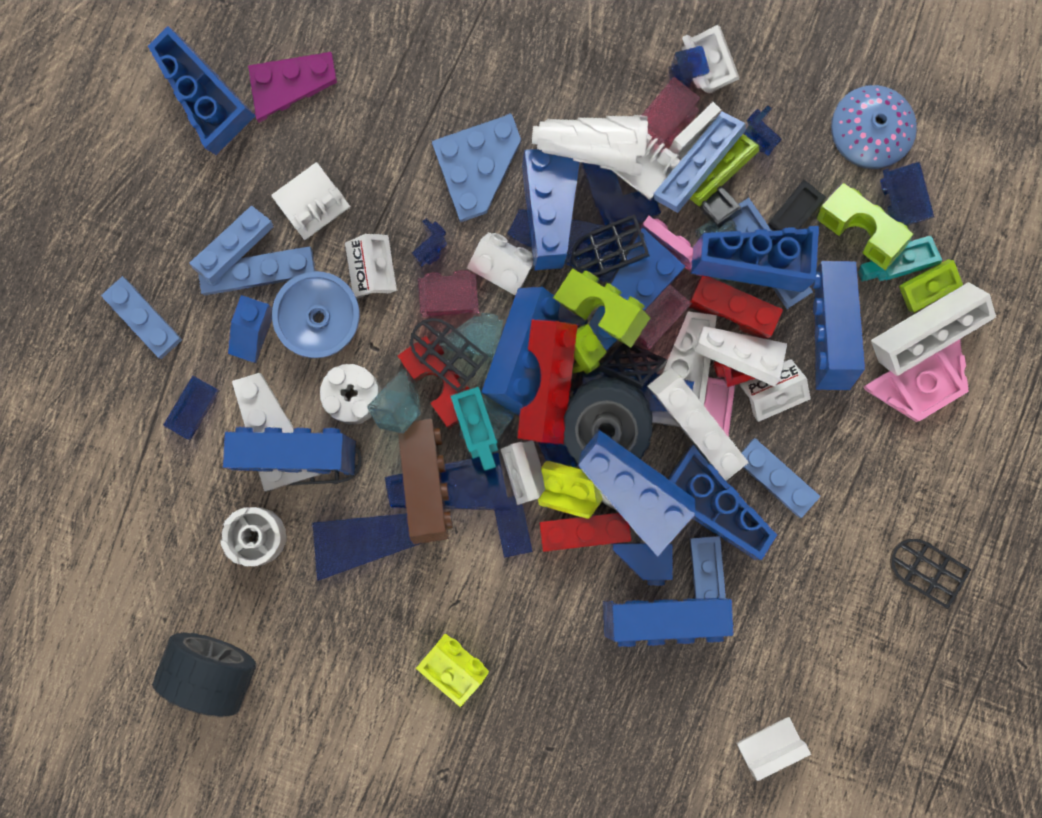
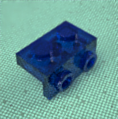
(907, 194)

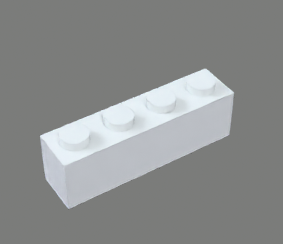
(933, 328)
(698, 423)

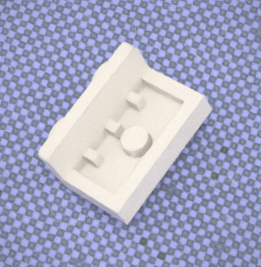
(718, 57)
(501, 262)

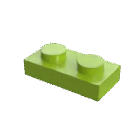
(931, 285)

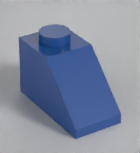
(249, 328)
(645, 562)

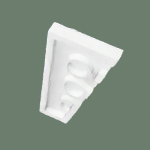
(688, 363)
(263, 410)

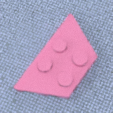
(925, 385)

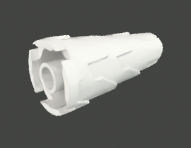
(609, 141)

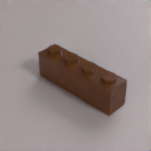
(423, 482)

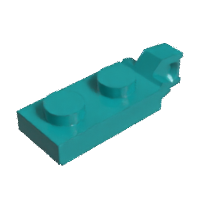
(915, 257)
(475, 425)

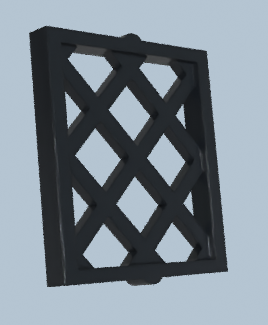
(607, 367)

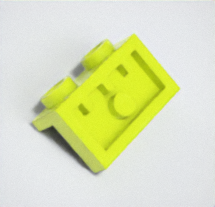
(569, 490)
(453, 670)

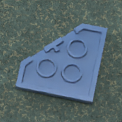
(477, 163)

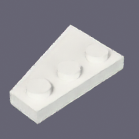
(744, 353)

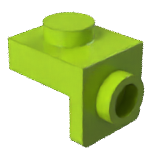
(587, 350)

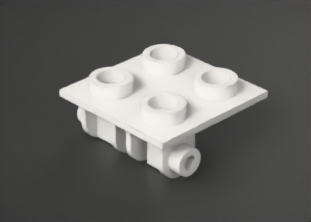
(656, 167)
(310, 201)

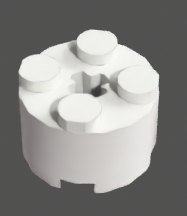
(341, 380)
(237, 532)

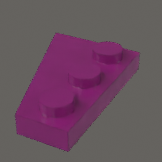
(289, 80)

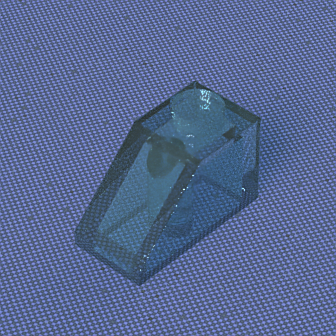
(481, 331)
(396, 404)

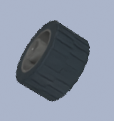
(612, 408)
(203, 674)

